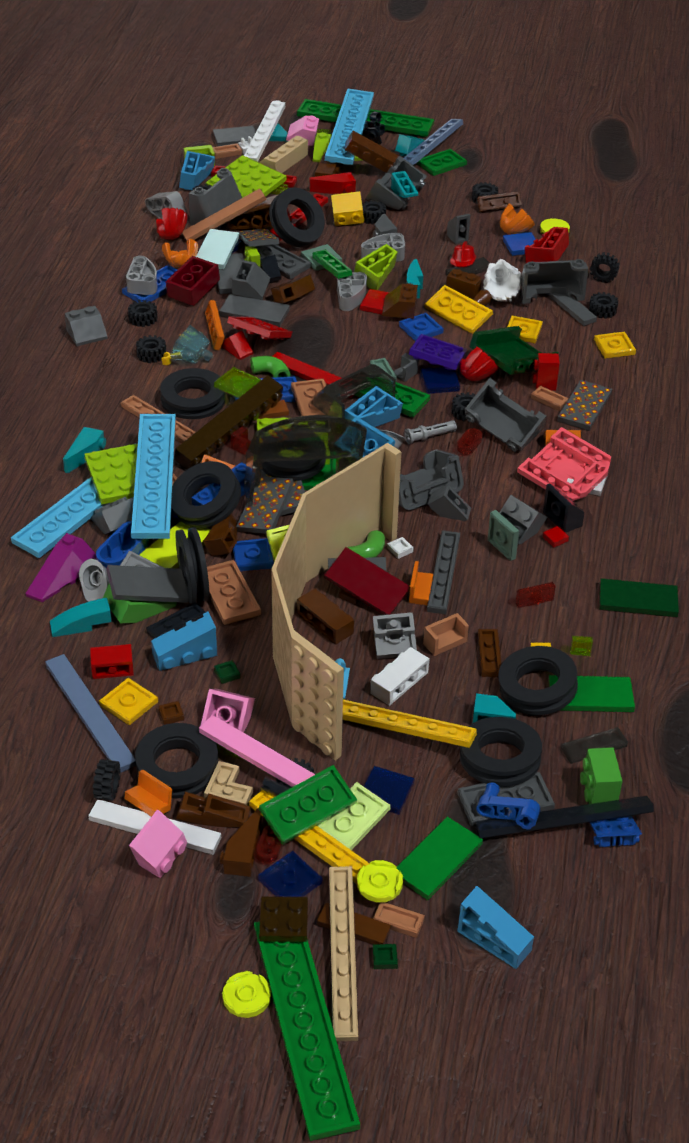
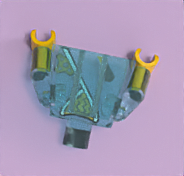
(190, 347)

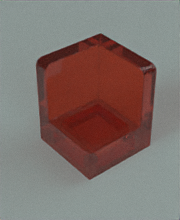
(240, 440)

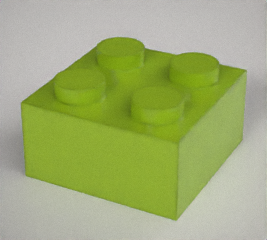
(252, 255)

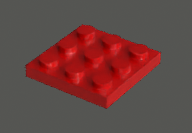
(256, 326)

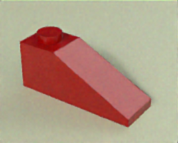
(333, 184)

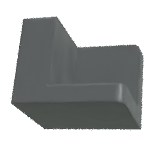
(408, 368)

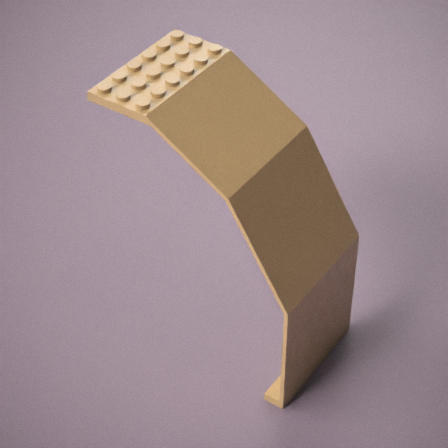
(325, 522)

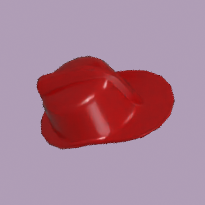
(463, 255)

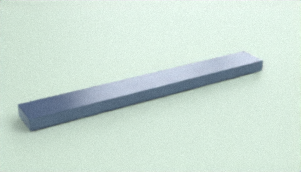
(434, 140)
(90, 712)

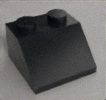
(562, 509)

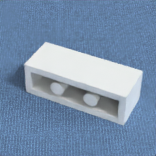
(399, 676)

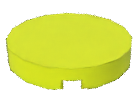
(550, 223)
(380, 881)
(246, 994)

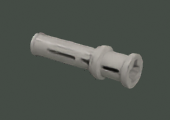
(422, 432)

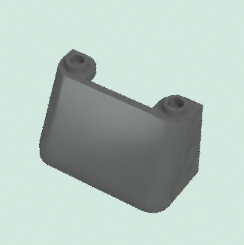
(382, 188)
(207, 202)
(554, 277)
(504, 417)
(438, 470)

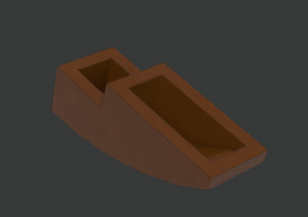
(212, 811)

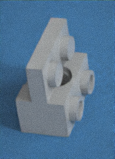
(393, 634)

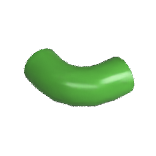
(269, 364)
(373, 545)

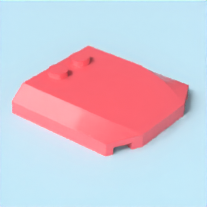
(567, 458)

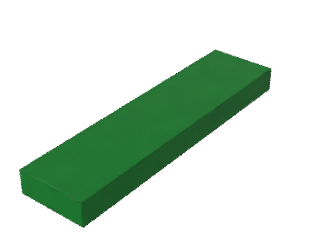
(332, 264)

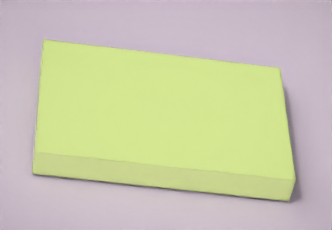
(356, 821)

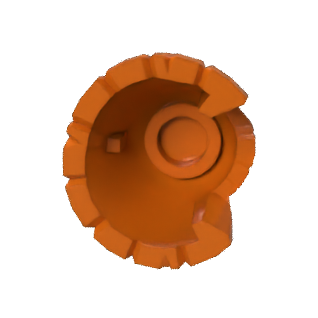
(515, 222)
(177, 259)

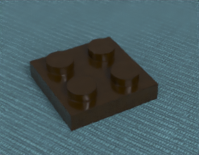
(283, 919)

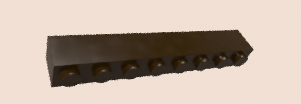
(219, 429)

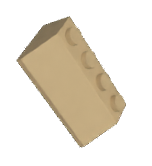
(287, 154)

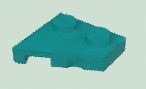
(279, 134)

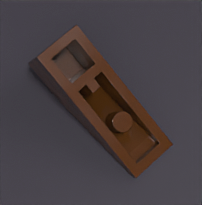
(242, 846)

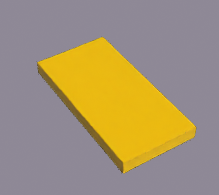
(458, 309)

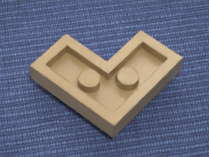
(223, 784)

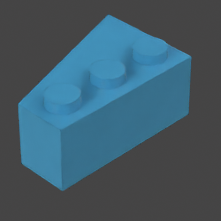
(195, 169)
(375, 408)
(186, 645)
(494, 928)

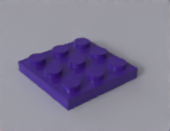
(437, 352)

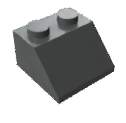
(85, 325)

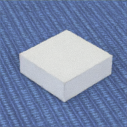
(400, 547)

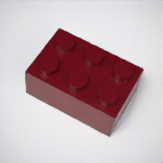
(192, 280)

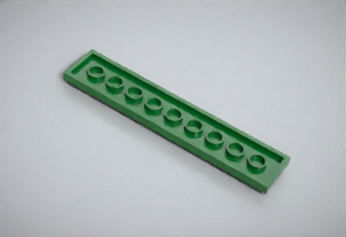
(392, 121)
(309, 1039)

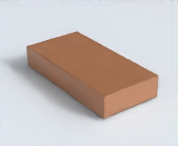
(227, 151)
(549, 398)
(400, 919)

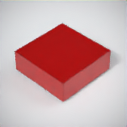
(555, 536)

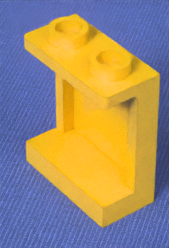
(347, 208)

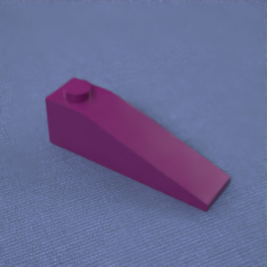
(60, 567)

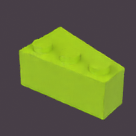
(377, 265)

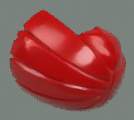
(172, 223)
(477, 365)

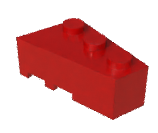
(549, 247)

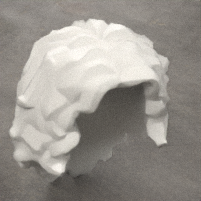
(502, 280)

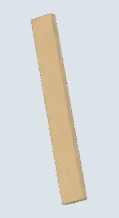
(343, 954)

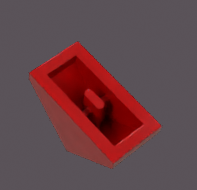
(237, 345)

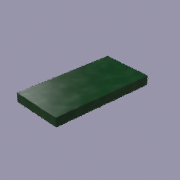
(639, 597)

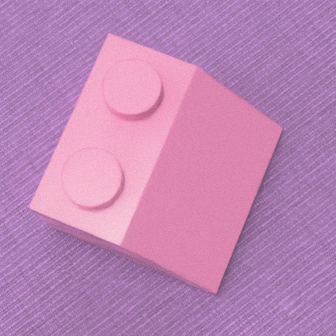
(304, 127)
(229, 707)
(158, 844)

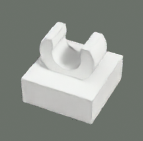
(245, 144)

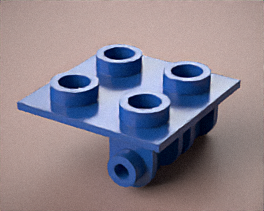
(622, 827)

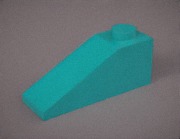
(406, 144)
(402, 185)
(86, 442)

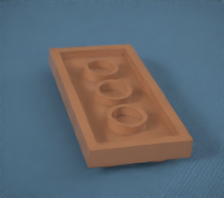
(231, 593)

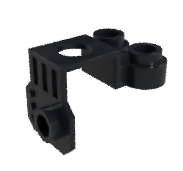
(374, 128)

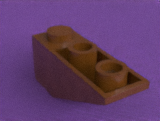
(292, 289)
(222, 537)

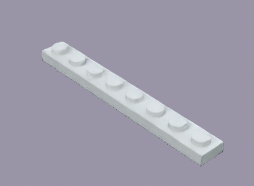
(265, 130)

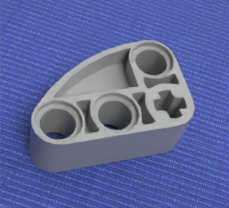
(164, 200)
(394, 240)
(142, 276)
(351, 290)

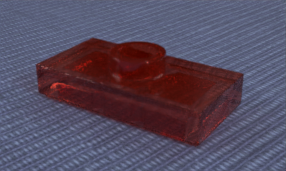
(535, 595)

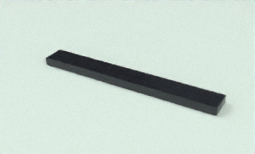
(569, 816)

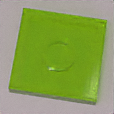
(236, 382)

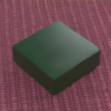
(227, 672)
(385, 956)

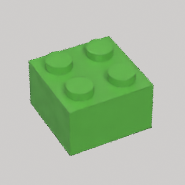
(601, 776)

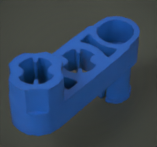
(522, 810)

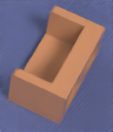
(445, 634)

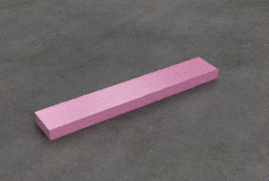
(254, 751)

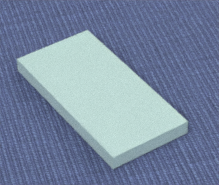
(218, 246)

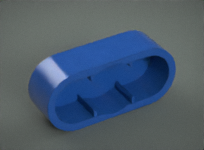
(118, 545)

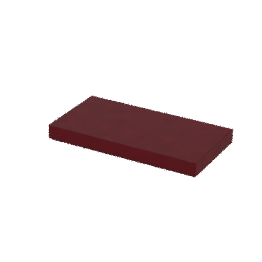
(367, 582)

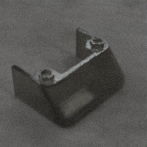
(329, 398)

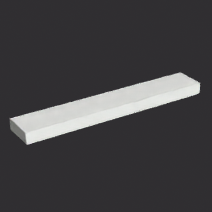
(134, 820)

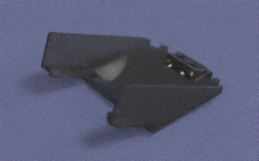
(303, 439)

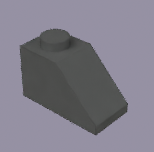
(384, 226)
(459, 228)
(449, 504)

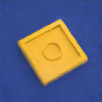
(530, 328)
(614, 345)
(128, 701)

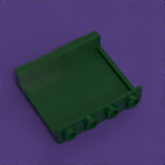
(506, 349)

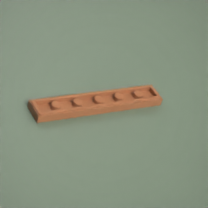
(224, 215)
(137, 406)

